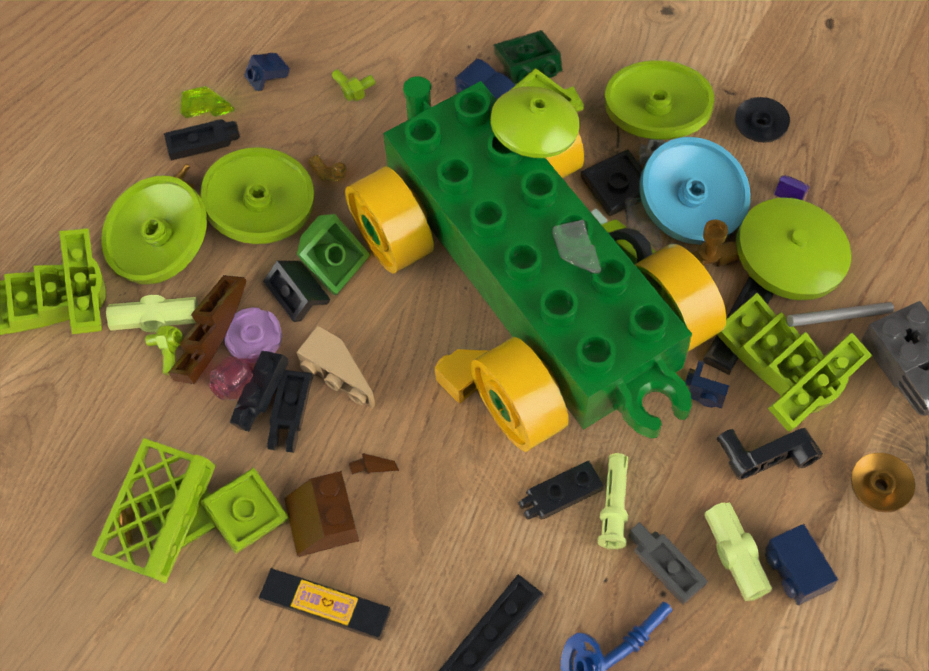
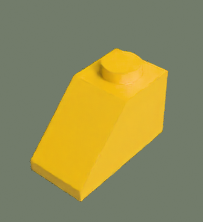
(455, 373)

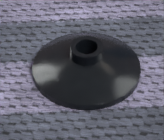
(763, 111)

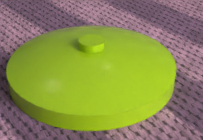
(659, 99)
(257, 195)
(154, 230)
(793, 248)

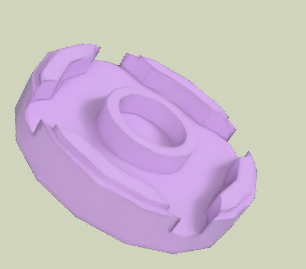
(253, 332)

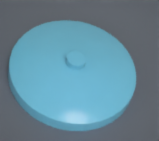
(691, 184)

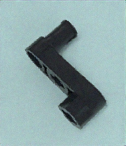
(795, 445)

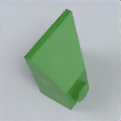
(331, 252)

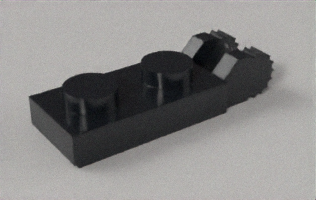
(289, 408)

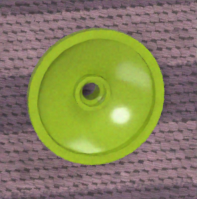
(535, 122)

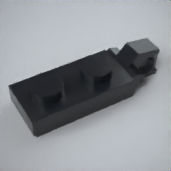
(259, 392)

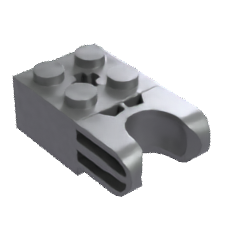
(902, 352)

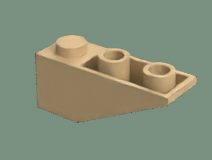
(330, 359)

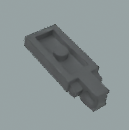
(667, 563)

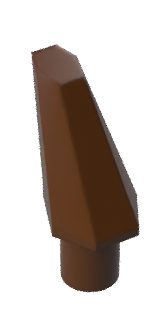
(372, 464)

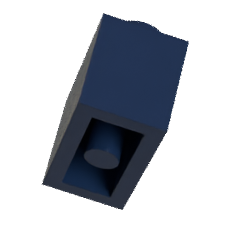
(800, 564)

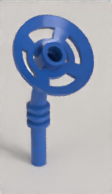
(589, 661)

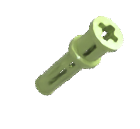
(614, 514)

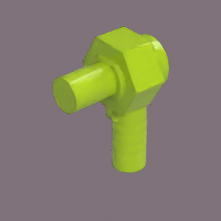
(353, 88)
(168, 340)

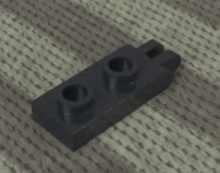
(201, 138)
(561, 491)

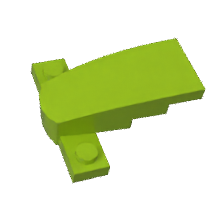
(56, 291)
(790, 360)

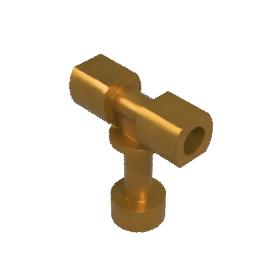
(713, 248)

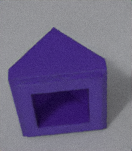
(791, 188)

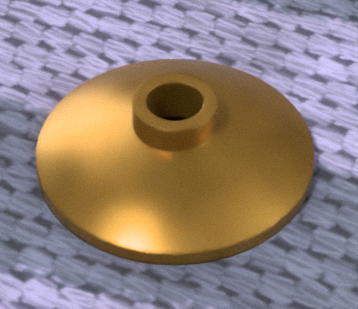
(890, 472)

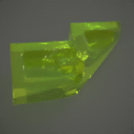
(203, 100)

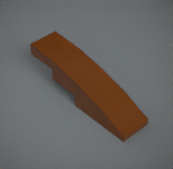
(212, 323)

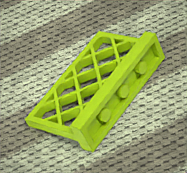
(179, 515)

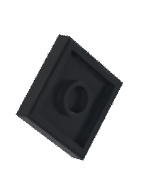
(614, 181)

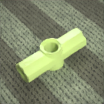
(151, 313)
(737, 551)

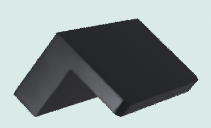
(295, 288)

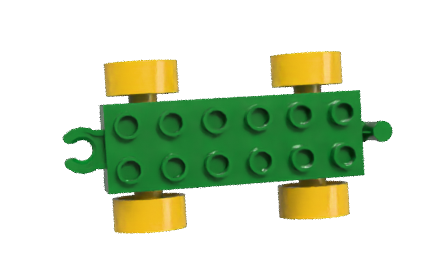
(574, 333)

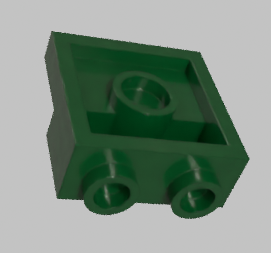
(526, 53)

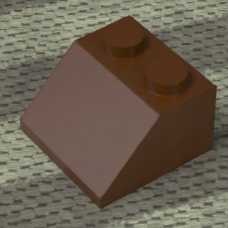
(321, 515)

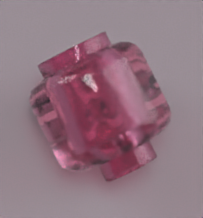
(230, 377)

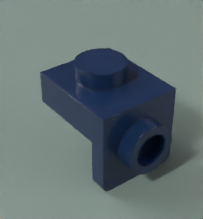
(265, 67)
(706, 391)

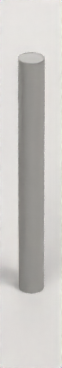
(840, 314)

